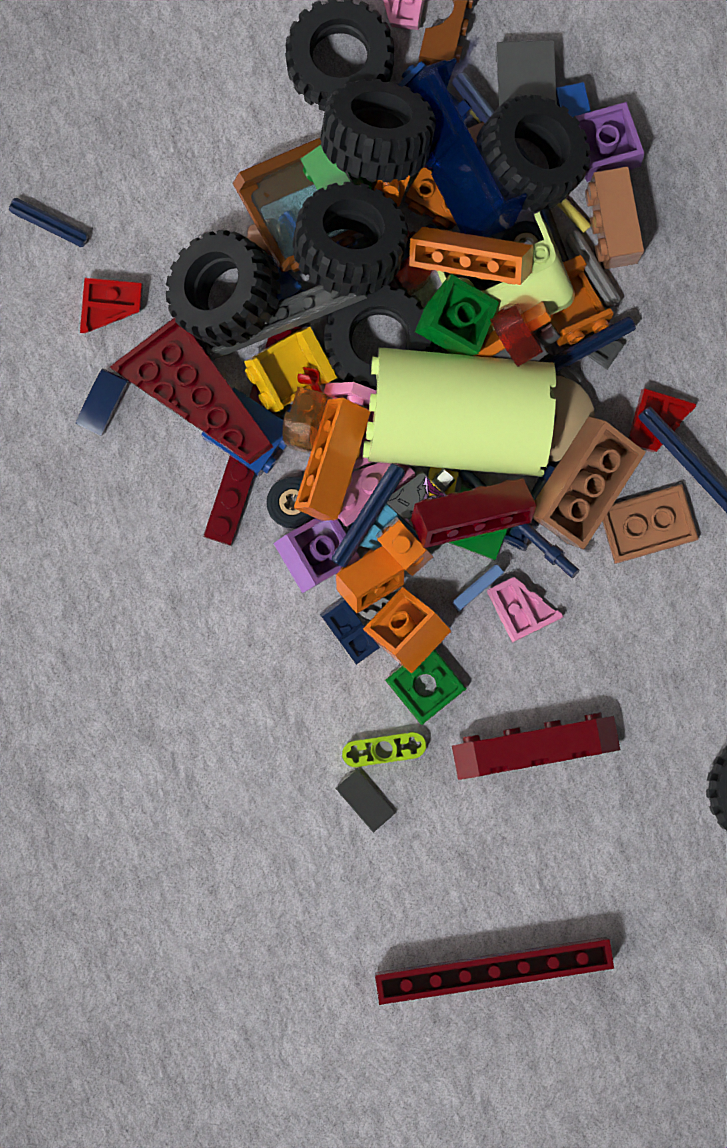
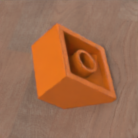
(407, 629)

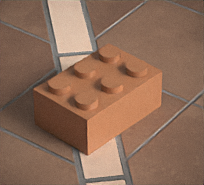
(614, 218)

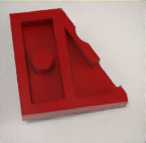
(108, 302)

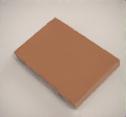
(649, 524)

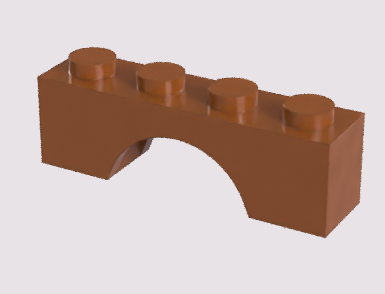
(442, 40)

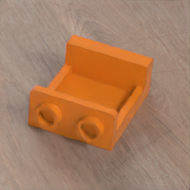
(585, 312)

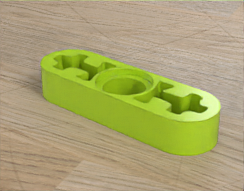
(390, 739)

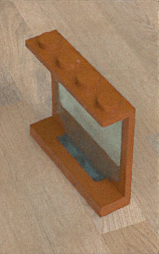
(273, 198)

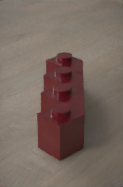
(535, 747)

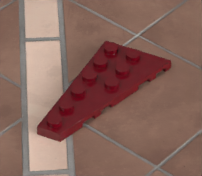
(186, 381)

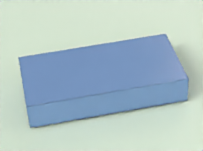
(477, 587)

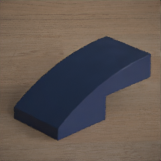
(101, 402)
(349, 631)

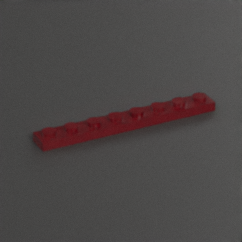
(235, 483)

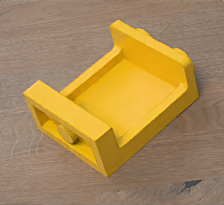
(278, 367)

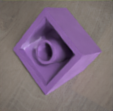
(611, 139)
(310, 552)

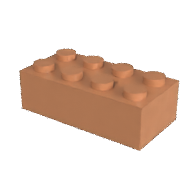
(586, 482)

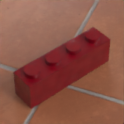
(473, 512)

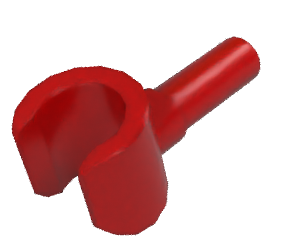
(310, 377)

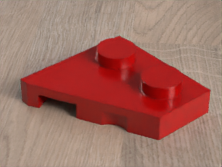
(667, 407)

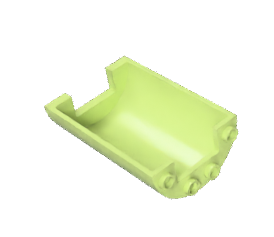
(461, 412)

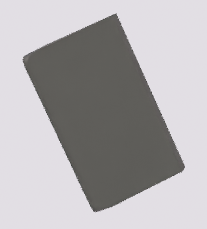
(365, 800)

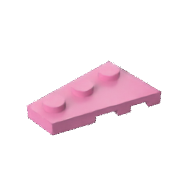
(362, 486)

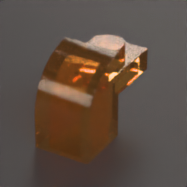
(303, 420)

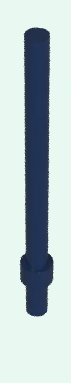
(552, 552)

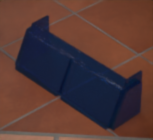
(458, 163)

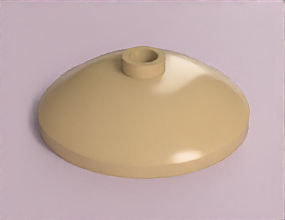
(572, 410)

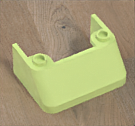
(546, 282)

